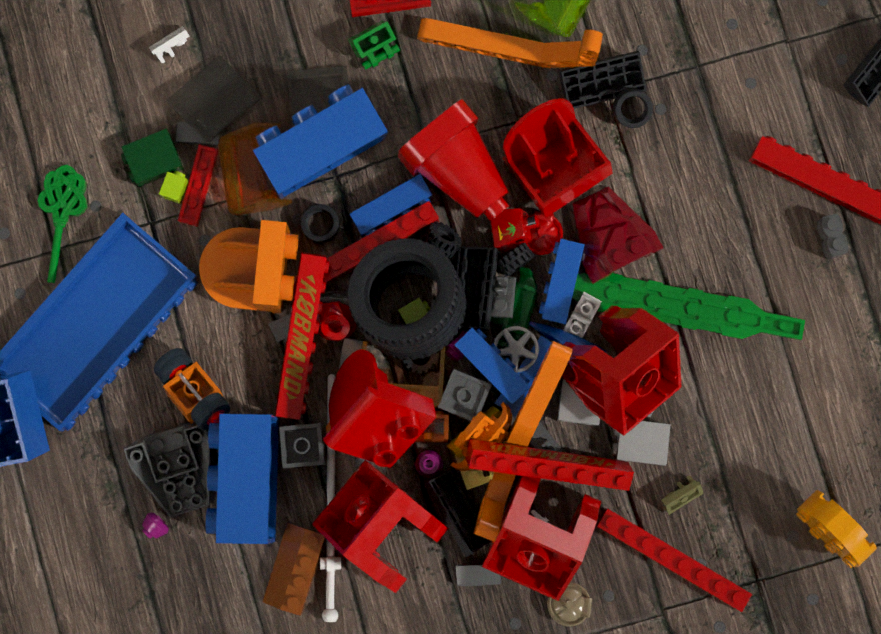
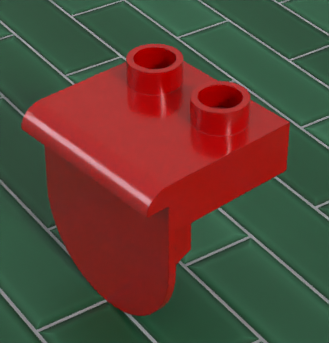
(553, 156)
(373, 416)

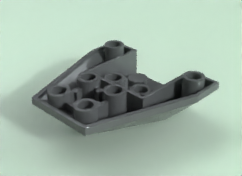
(173, 467)

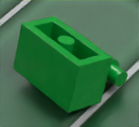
(372, 39)

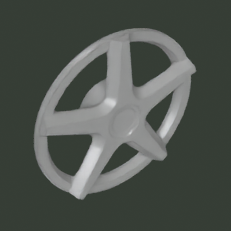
(516, 348)

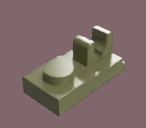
(682, 496)

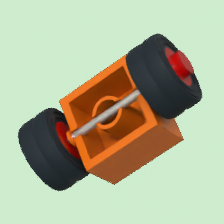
(190, 388)

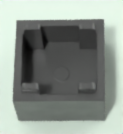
(463, 395)

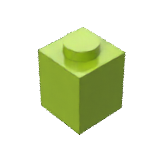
(174, 187)
(414, 311)

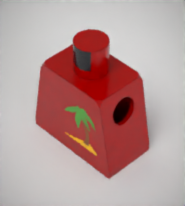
(512, 229)

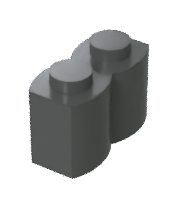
(830, 231)

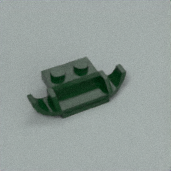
(524, 304)

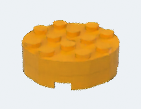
(836, 529)

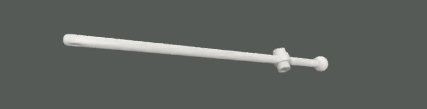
(330, 562)

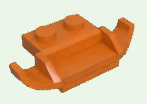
(484, 429)

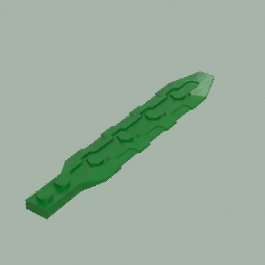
(689, 307)

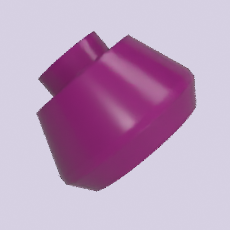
(423, 467)
(154, 526)

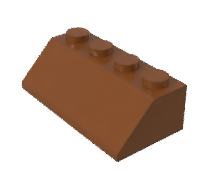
(294, 569)

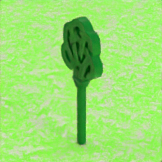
(61, 219)

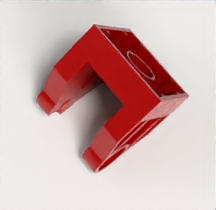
(637, 379)
(365, 515)
(536, 551)

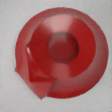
(545, 236)
(335, 321)

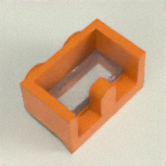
(437, 430)

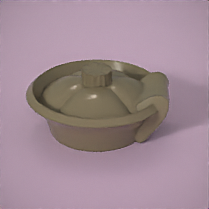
(572, 607)

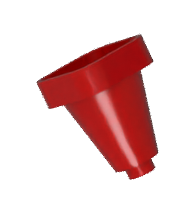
(457, 161)

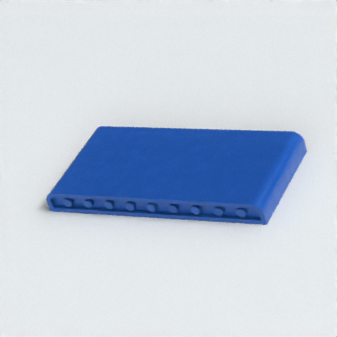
(96, 320)

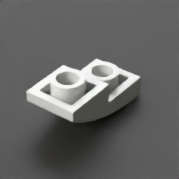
(582, 315)

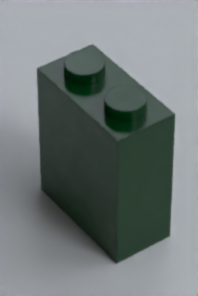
(151, 158)

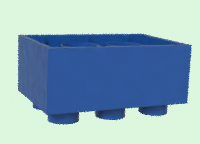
(319, 140)
(244, 479)

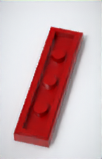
(198, 185)

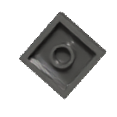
(302, 445)

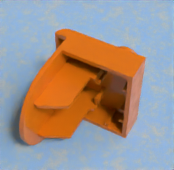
(249, 267)

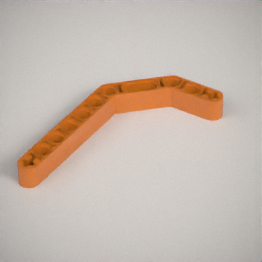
(507, 47)
(520, 434)

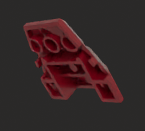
(611, 234)

